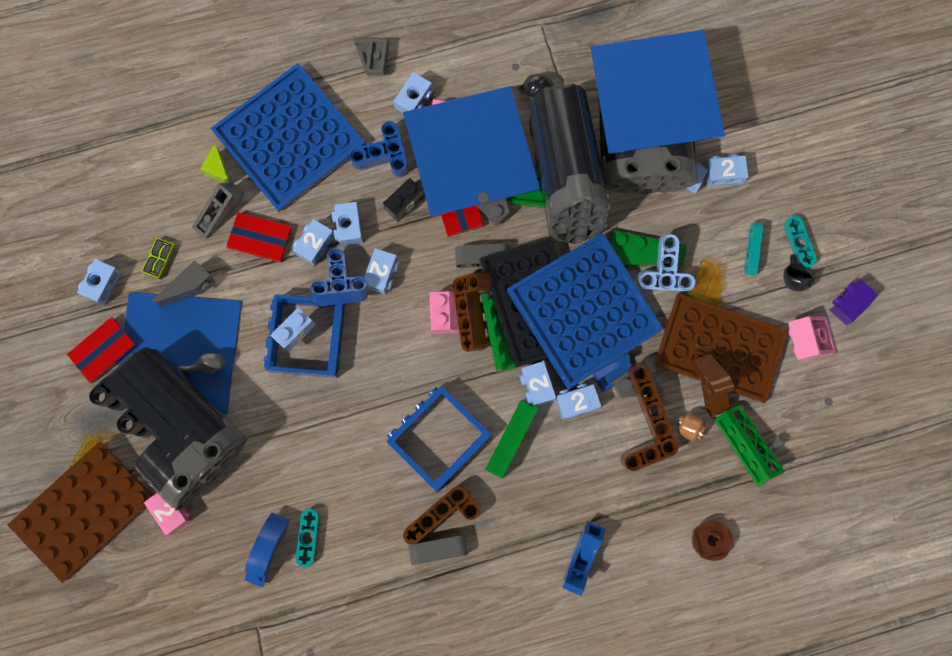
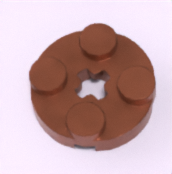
(722, 545)

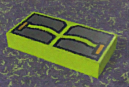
(158, 258)

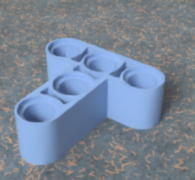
(671, 270)

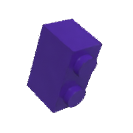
(853, 301)

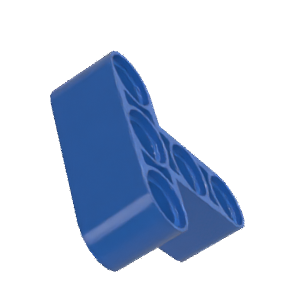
(386, 154)
(338, 288)

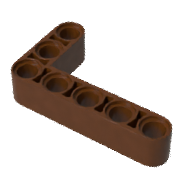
(660, 416)

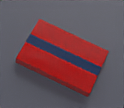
(462, 221)
(259, 237)
(101, 350)

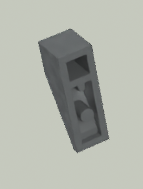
(218, 208)
(188, 283)

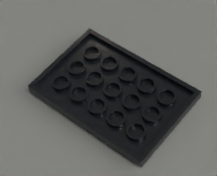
(506, 270)

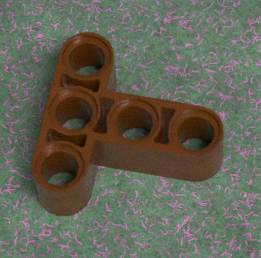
(714, 384)

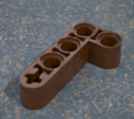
(469, 309)
(437, 517)

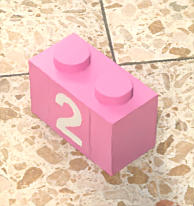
(166, 517)

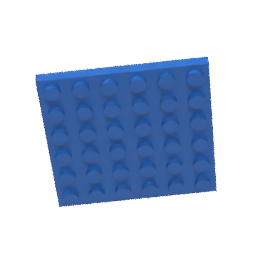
(288, 137)
(584, 310)

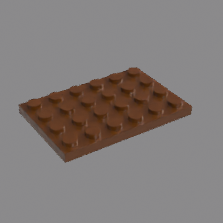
(740, 344)
(80, 511)

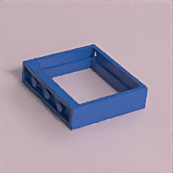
(272, 345)
(409, 420)

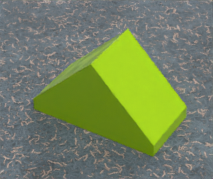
(215, 167)

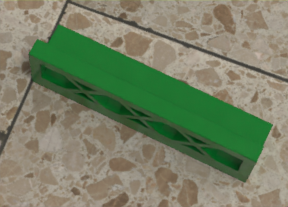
(500, 350)
(511, 439)
(746, 446)

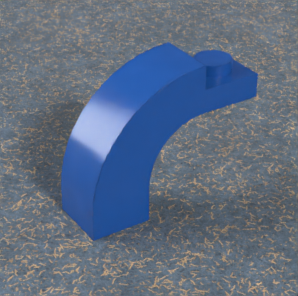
(265, 548)
(583, 557)

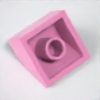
(443, 313)
(811, 337)

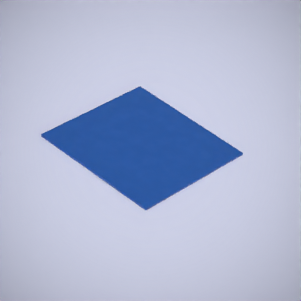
(656, 91)
(471, 149)
(185, 334)

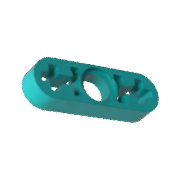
(803, 235)
(753, 249)
(311, 553)

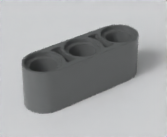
(469, 255)
(438, 549)

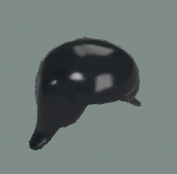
(535, 83)
(796, 276)

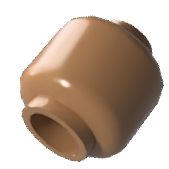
(691, 427)

